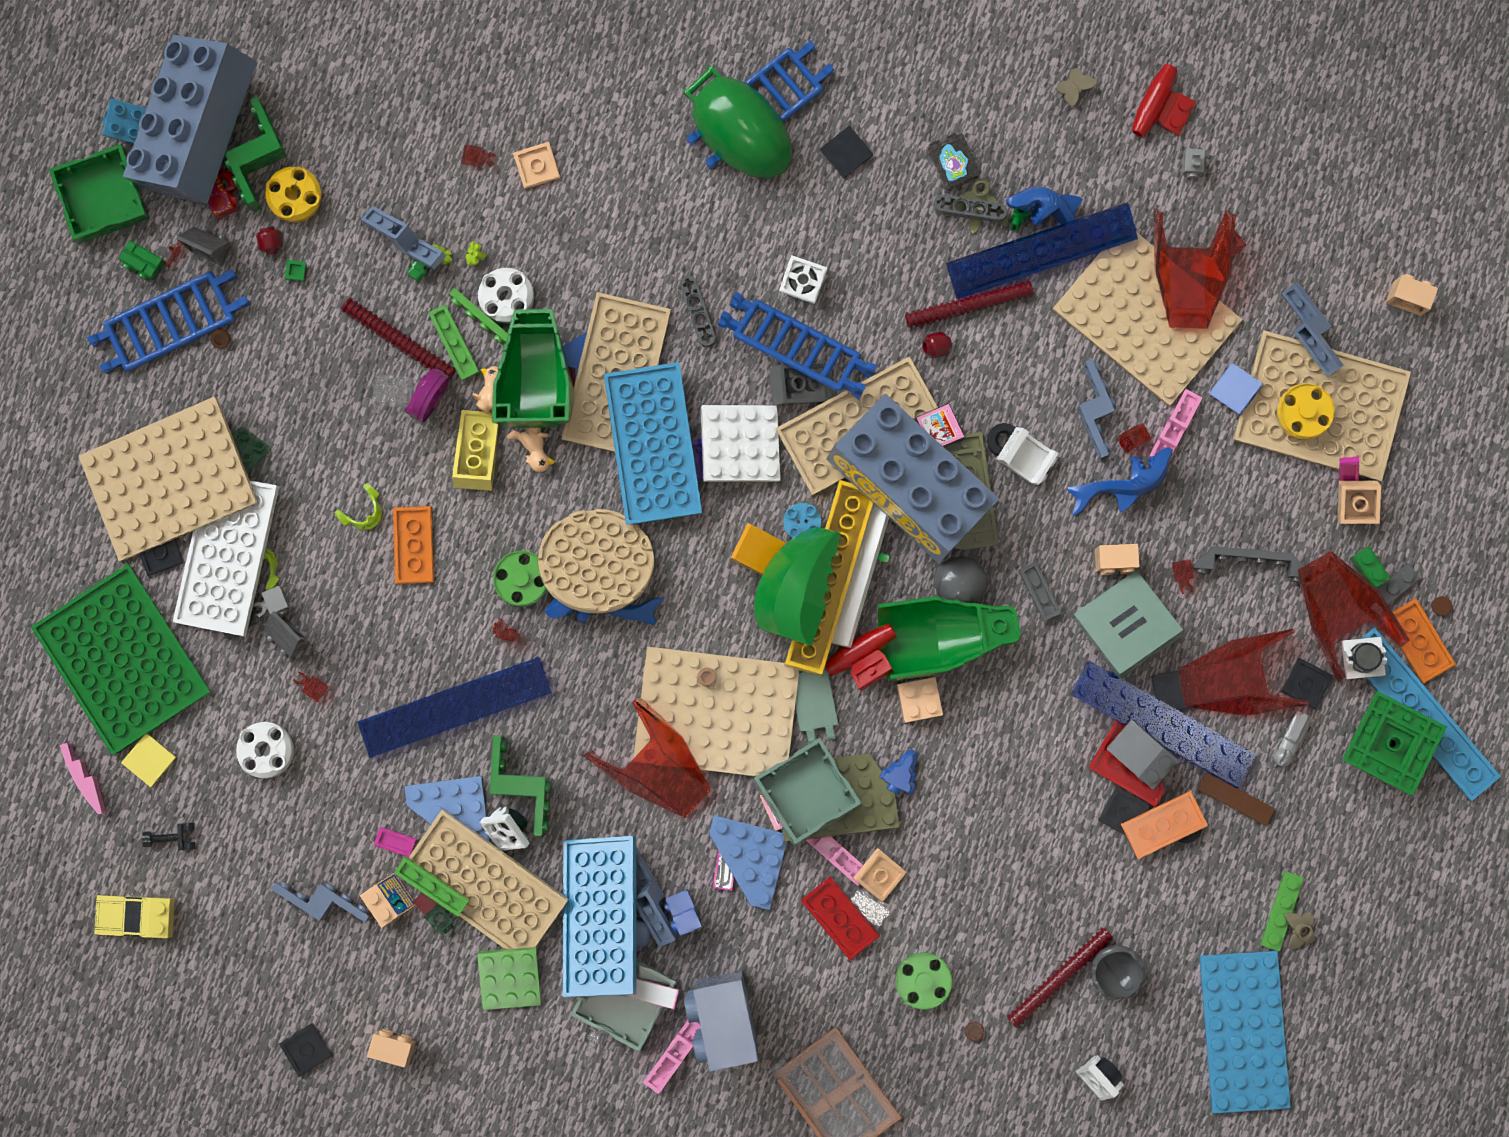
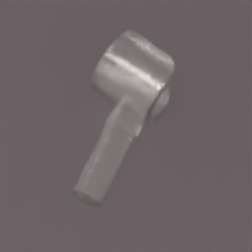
(593, 1037)

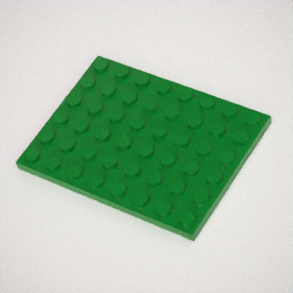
(120, 659)

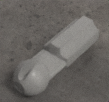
(1292, 738)

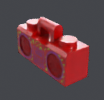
(221, 200)

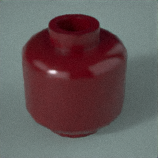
(269, 240)
(936, 344)

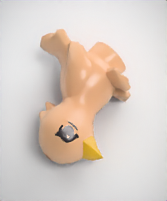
(485, 397)
(533, 441)

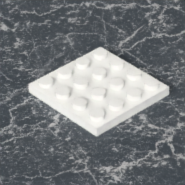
(740, 443)

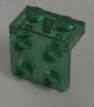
(250, 448)

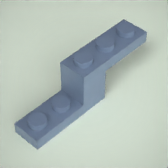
(403, 237)
(1312, 329)
(1096, 408)
(321, 901)
(647, 903)

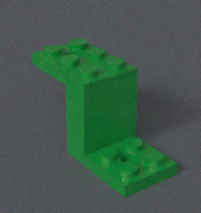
(254, 155)
(519, 785)

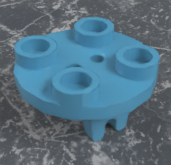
(801, 512)

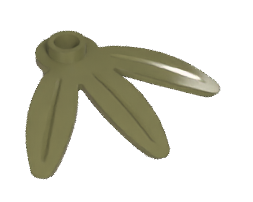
(977, 195)

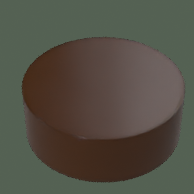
(220, 338)
(1441, 606)
(974, 1031)

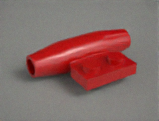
(1162, 106)
(864, 657)

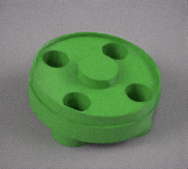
(519, 579)
(923, 981)

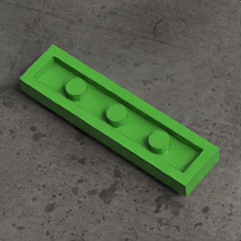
(474, 312)
(454, 342)
(431, 886)
(1283, 904)

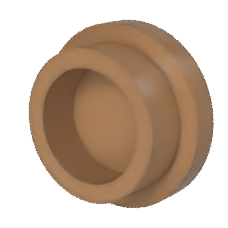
(707, 677)

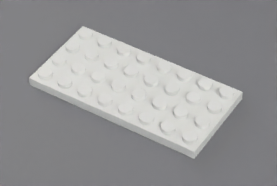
(226, 567)

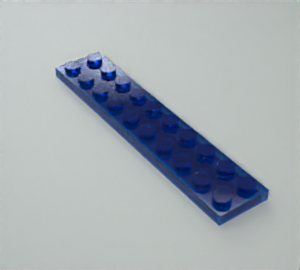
(1042, 250)
(454, 707)
(1166, 724)

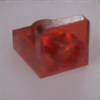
(1134, 438)
(509, 633)

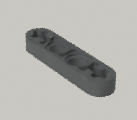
(970, 205)
(700, 310)

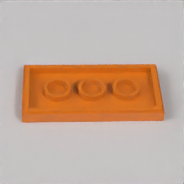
(413, 545)
(1425, 649)
(1164, 824)

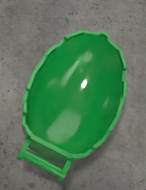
(740, 125)

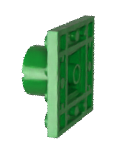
(1412, 739)

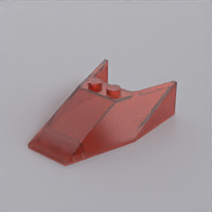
(1193, 277)
(1341, 602)
(1234, 678)
(663, 769)

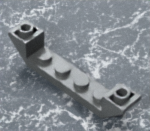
(1206, 562)

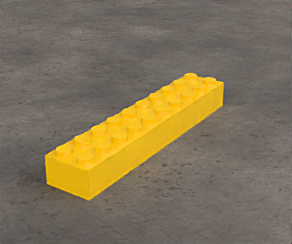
(848, 517)

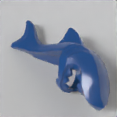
(1045, 203)
(1126, 491)
(642, 612)

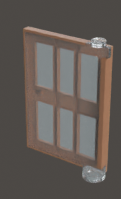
(835, 1090)

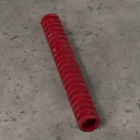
(969, 304)
(395, 337)
(1060, 977)

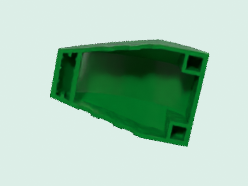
(533, 374)
(795, 584)

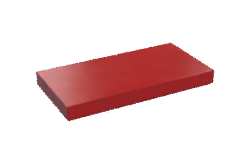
(840, 918)

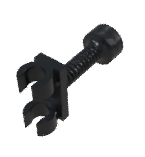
(148, 838)

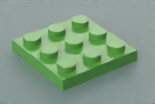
(509, 978)

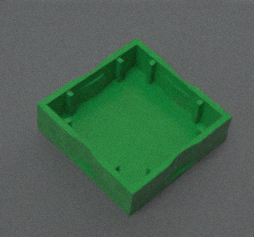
(97, 194)

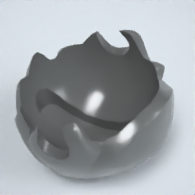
(960, 580)
(1117, 972)

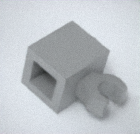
(1193, 163)
(274, 600)

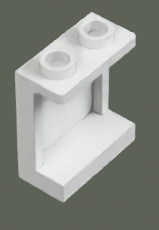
(1027, 456)

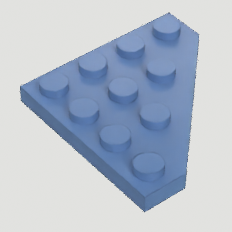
(459, 797)
(752, 857)

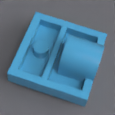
(122, 121)

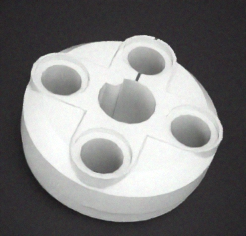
(516, 295)
(275, 749)

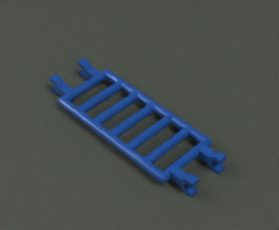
(775, 64)
(109, 332)
(844, 382)

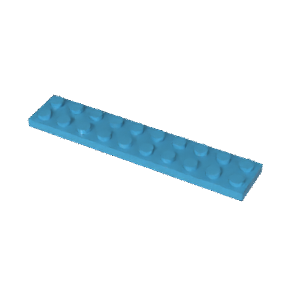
(1455, 750)

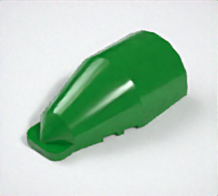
(943, 634)

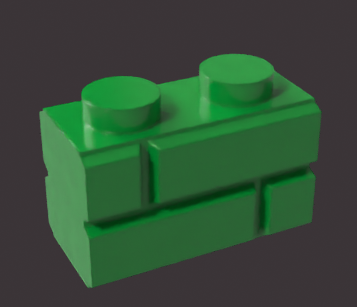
(141, 260)
(1370, 567)

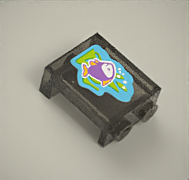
(953, 161)

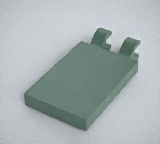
(815, 705)

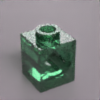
(431, 919)

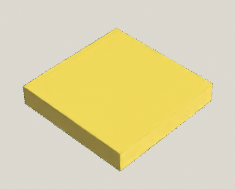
(148, 760)

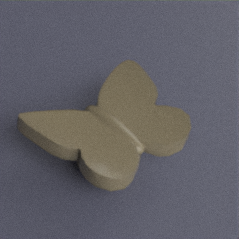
(1075, 85)
(1301, 929)

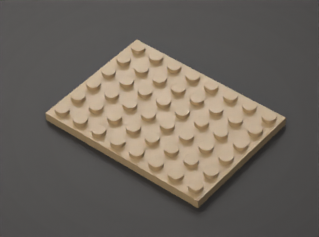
(1123, 315)
(1364, 398)
(168, 479)
(731, 726)

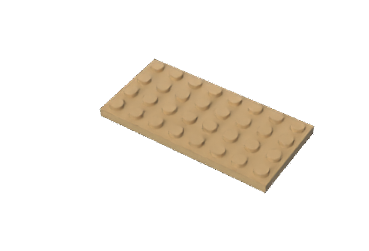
(618, 338)
(815, 432)
(504, 896)

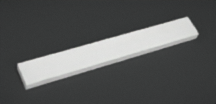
(860, 578)

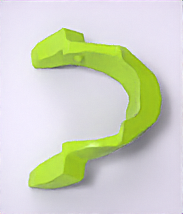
(372, 520)
(273, 579)

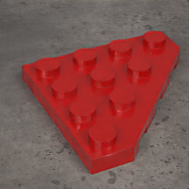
(1111, 768)

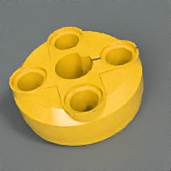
(287, 195)
(1305, 411)

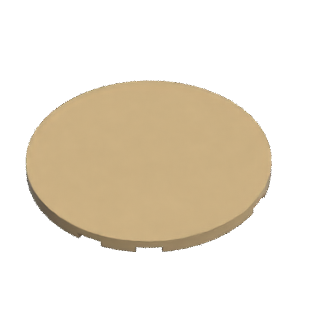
(595, 561)

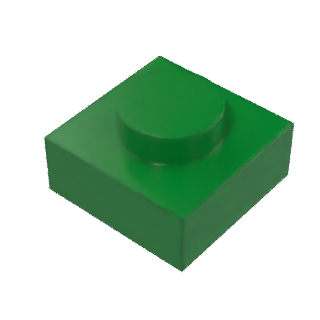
(295, 270)

